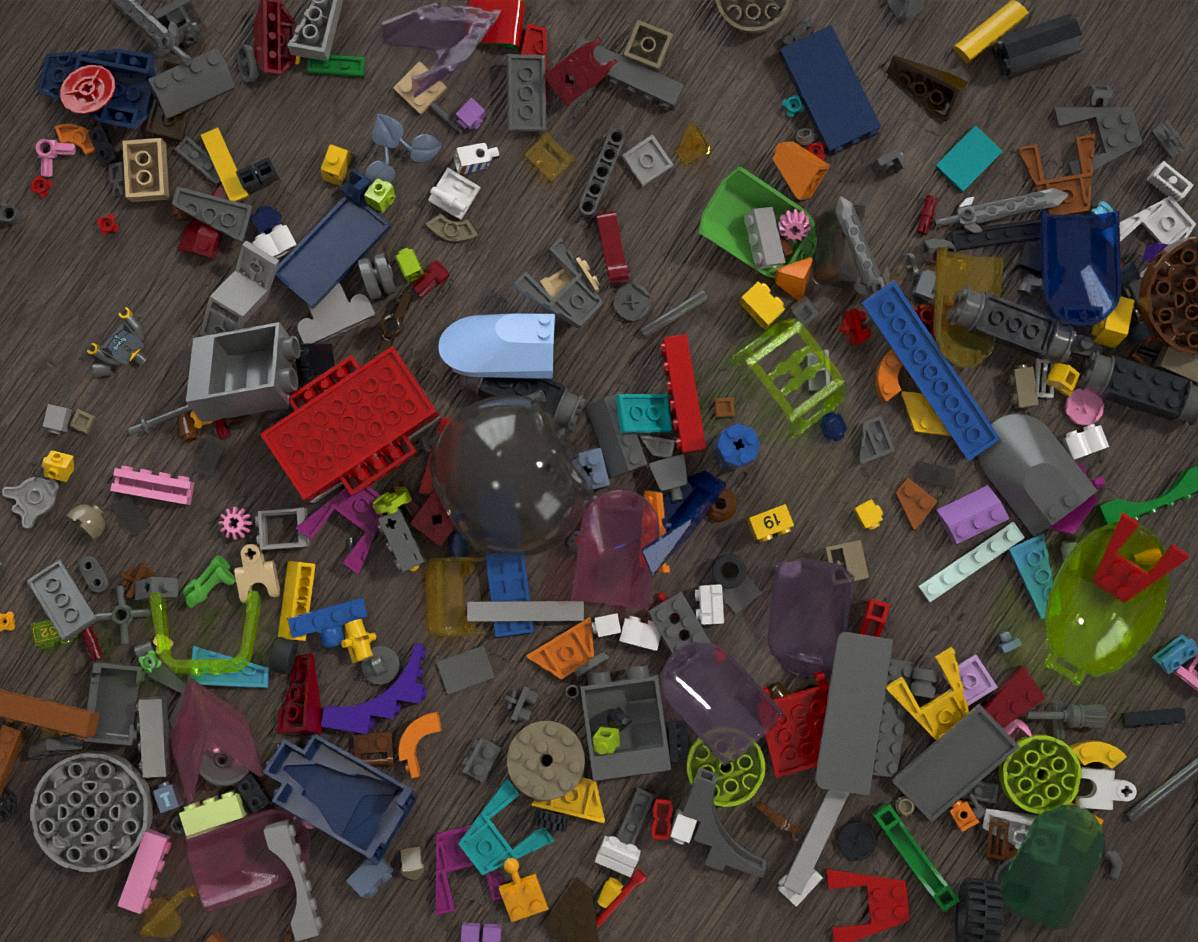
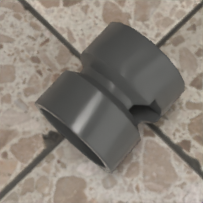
(924, 682)

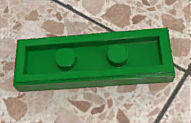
(338, 65)

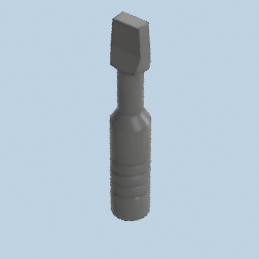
(444, 116)

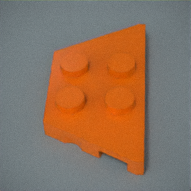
(566, 651)

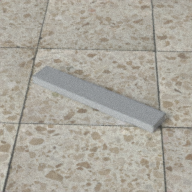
(526, 611)
(815, 841)

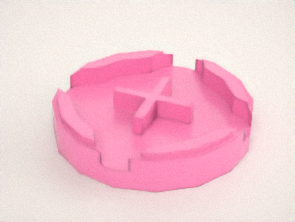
(1084, 407)

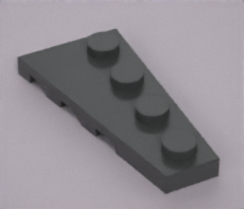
(219, 213)

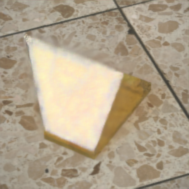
(693, 145)

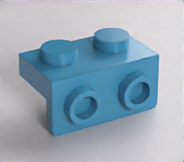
(1175, 654)

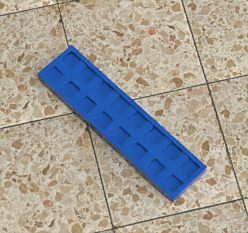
(508, 584)

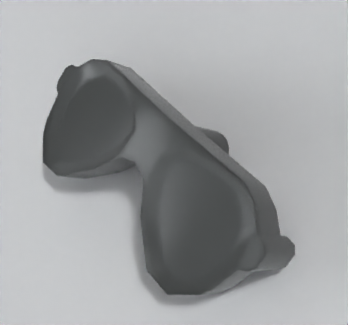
(913, 266)

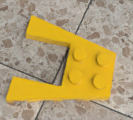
(944, 710)

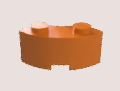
(887, 377)

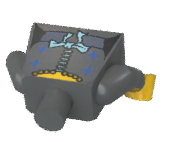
(122, 343)

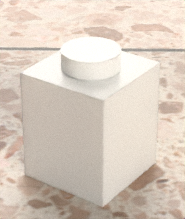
(606, 625)

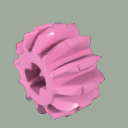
(794, 225)
(231, 530)

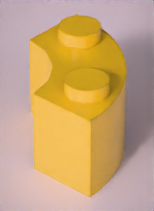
(1097, 751)

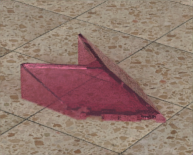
(209, 723)

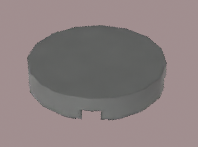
(632, 302)
(593, 664)

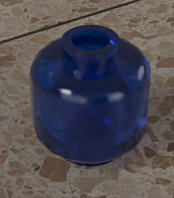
(833, 426)

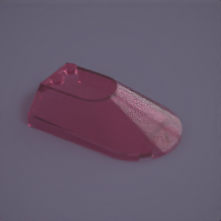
(610, 554)
(235, 861)

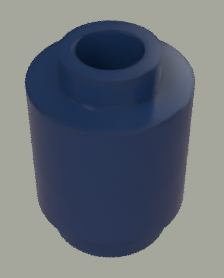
(457, 545)

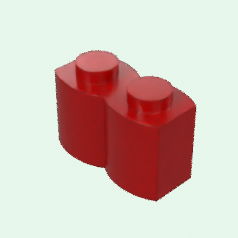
(662, 813)

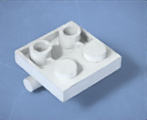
(454, 194)

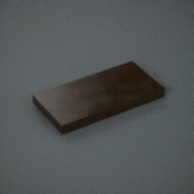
(171, 128)

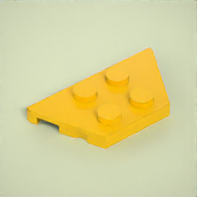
(922, 415)
(581, 802)

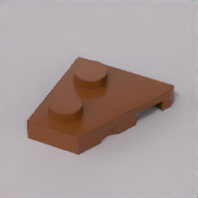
(915, 502)

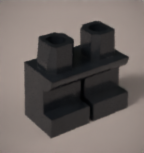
(256, 179)
(252, 793)

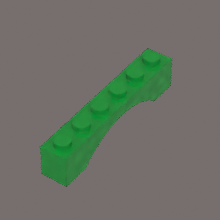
(1183, 488)
(915, 857)

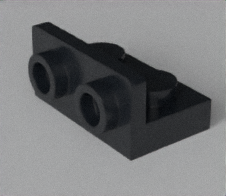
(677, 740)

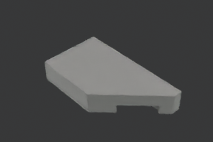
(658, 446)

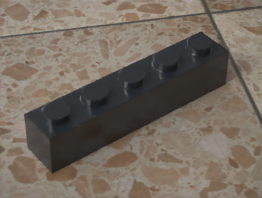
(1153, 717)

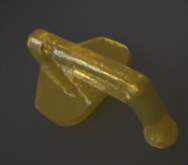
(161, 916)

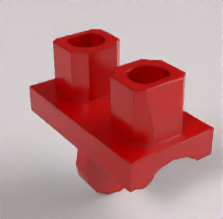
(853, 328)

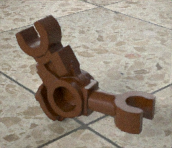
(779, 820)

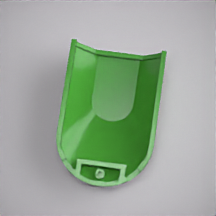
(724, 218)

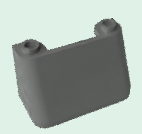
(114, 696)

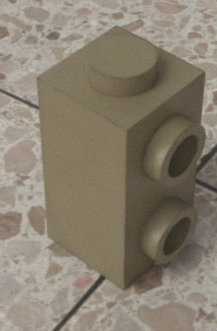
(1024, 387)

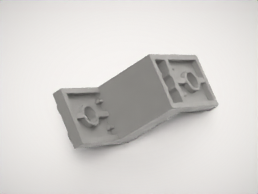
(241, 292)

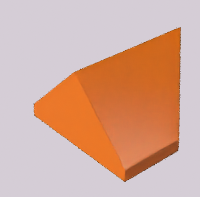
(795, 277)

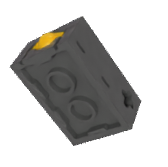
(402, 541)

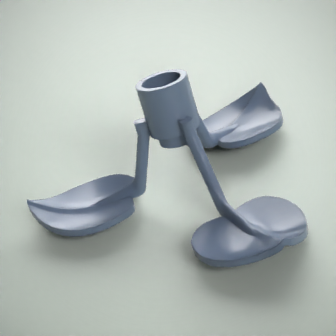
(388, 134)

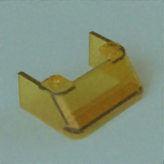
(447, 596)

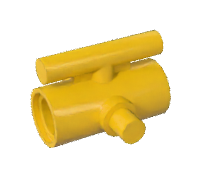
(357, 640)

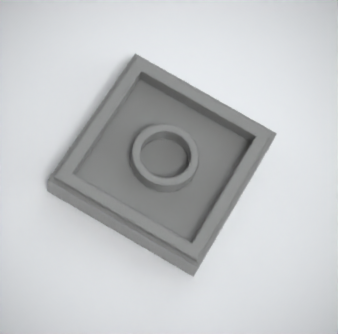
(647, 160)

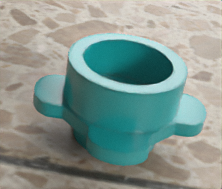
(793, 100)

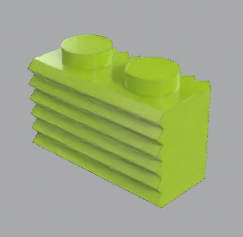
(409, 264)

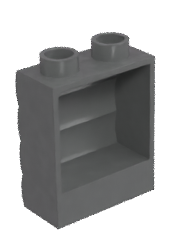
(242, 372)
(644, 740)

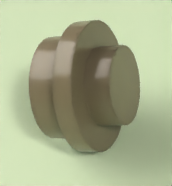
(904, 806)

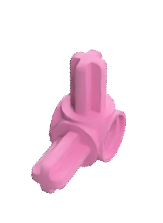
(55, 149)

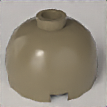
(87, 520)

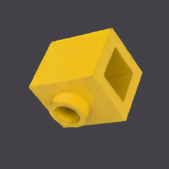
(868, 514)

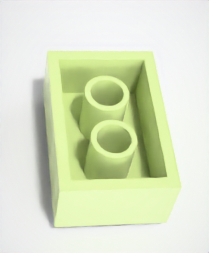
(213, 812)

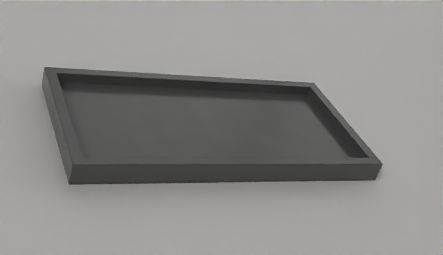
(955, 762)

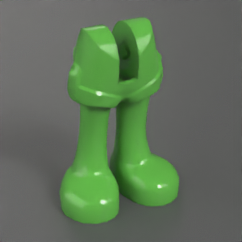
(216, 572)

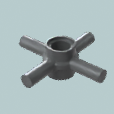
(114, 615)

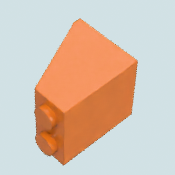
(799, 168)

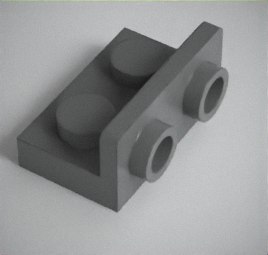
(895, 159)
(481, 759)

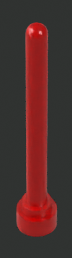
(637, 878)

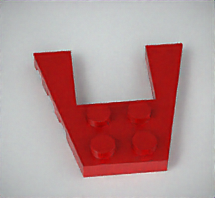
(1123, 577)
(885, 900)

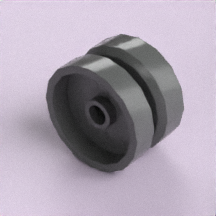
(377, 276)

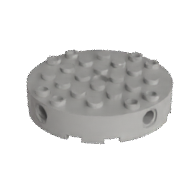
(63, 818)

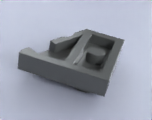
(874, 440)

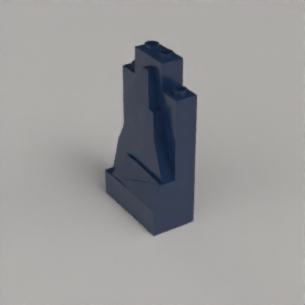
(340, 795)

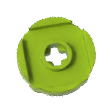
(390, 502)

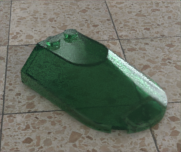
(1054, 866)

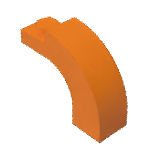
(415, 731)

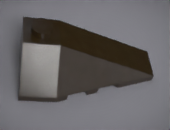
(932, 87)

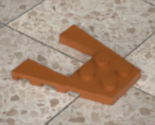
(1076, 186)

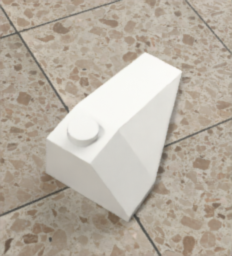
(1018, 828)

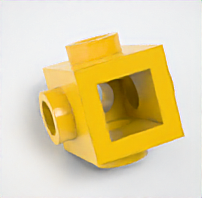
(58, 466)

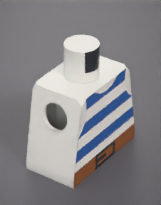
(474, 158)

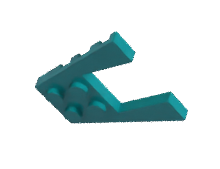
(486, 845)

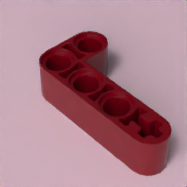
(612, 248)

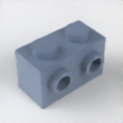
(370, 877)

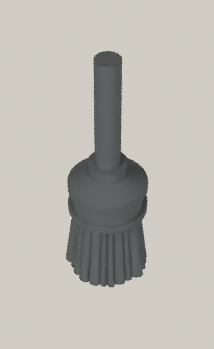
(1076, 716)

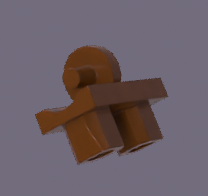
(141, 573)

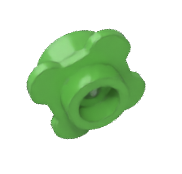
(144, 661)

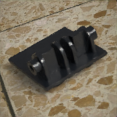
(314, 360)

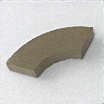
(451, 230)

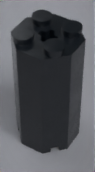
(1038, 45)

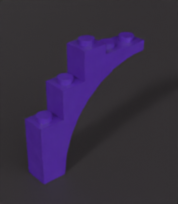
(359, 717)

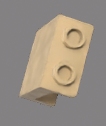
(558, 281)

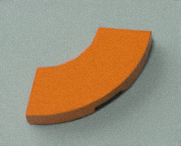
(77, 135)

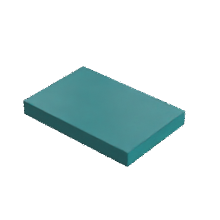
(968, 158)
(643, 413)

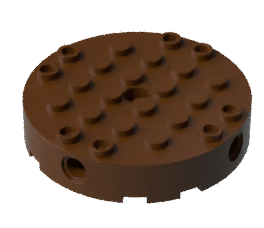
(1171, 296)

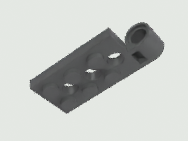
(687, 621)

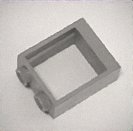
(261, 522)

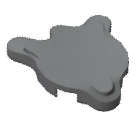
(32, 498)

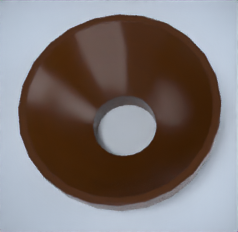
(726, 513)

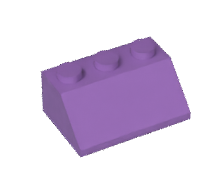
(972, 514)

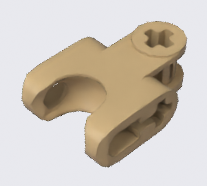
(255, 571)

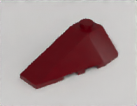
(201, 238)

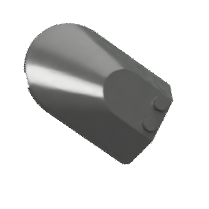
(1034, 472)

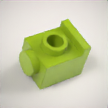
(604, 744)

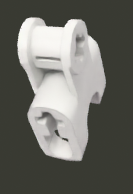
(1104, 789)

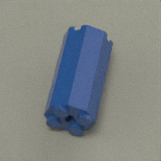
(744, 439)

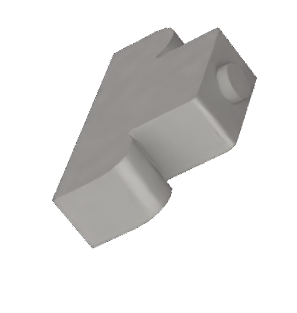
(335, 316)

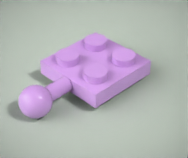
(975, 680)

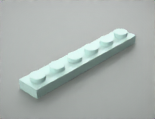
(971, 562)

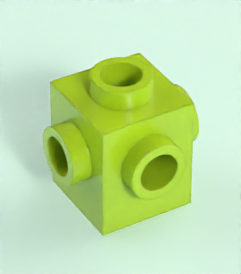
(380, 195)

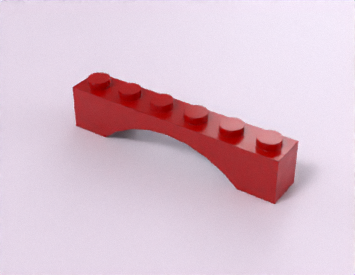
(874, 618)

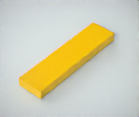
(224, 165)

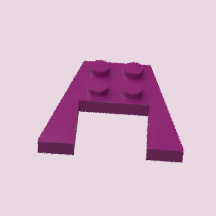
(357, 510)
(451, 857)

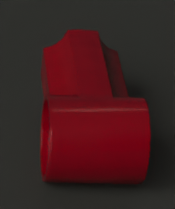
(433, 276)

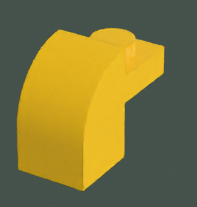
(1063, 378)

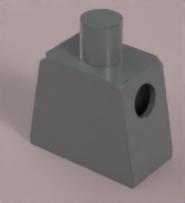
(671, 476)
(167, 587)

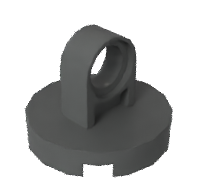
(382, 666)

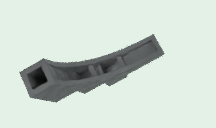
(710, 832)

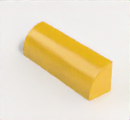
(990, 31)
(296, 595)

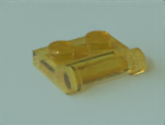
(545, 161)

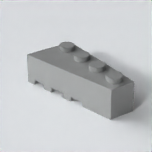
(317, 30)

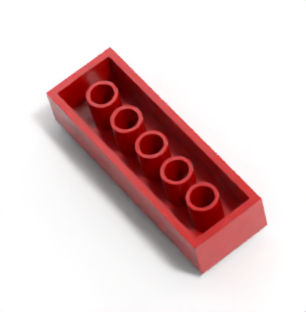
(683, 393)

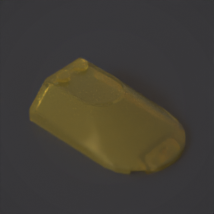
(952, 274)

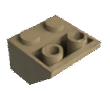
(850, 557)

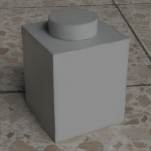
(57, 419)

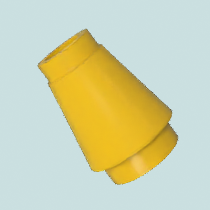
(610, 891)

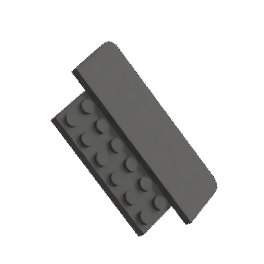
(862, 717)

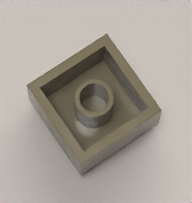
(648, 46)

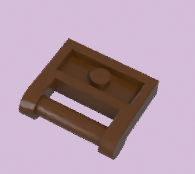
(375, 743)

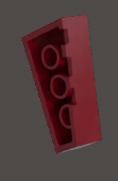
(1014, 697)

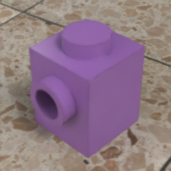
(470, 115)

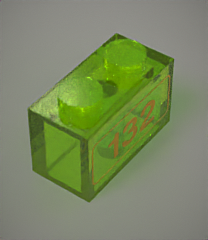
(46, 634)

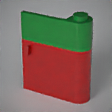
(509, 24)

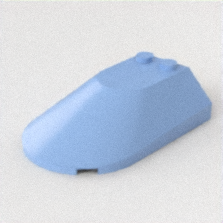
(500, 345)

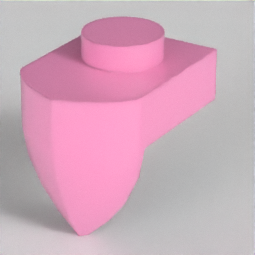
(1017, 728)

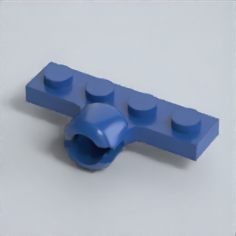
(328, 621)

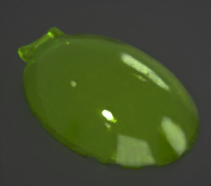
(1091, 625)

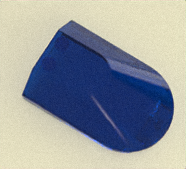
(1081, 265)

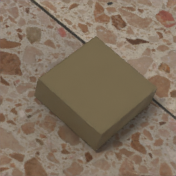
(82, 421)

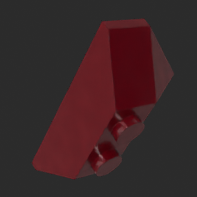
(272, 34)

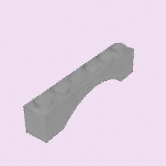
(282, 842)

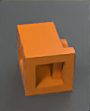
(966, 822)

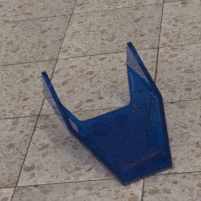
(683, 517)

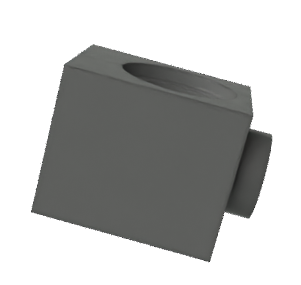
(804, 310)

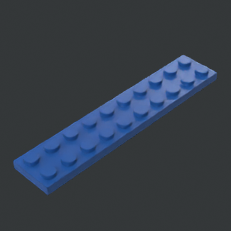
(930, 370)

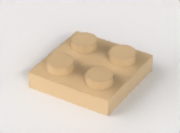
(421, 102)

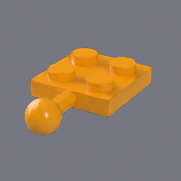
(523, 895)

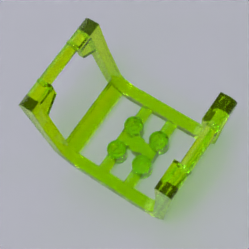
(781, 332)
(205, 666)

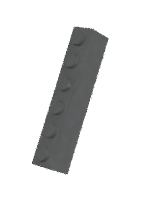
(638, 78)

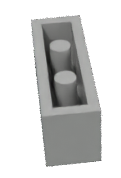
(764, 238)

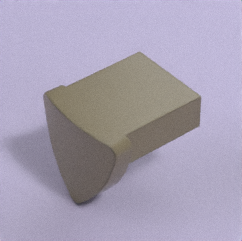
(412, 863)

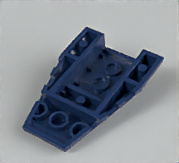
(131, 73)

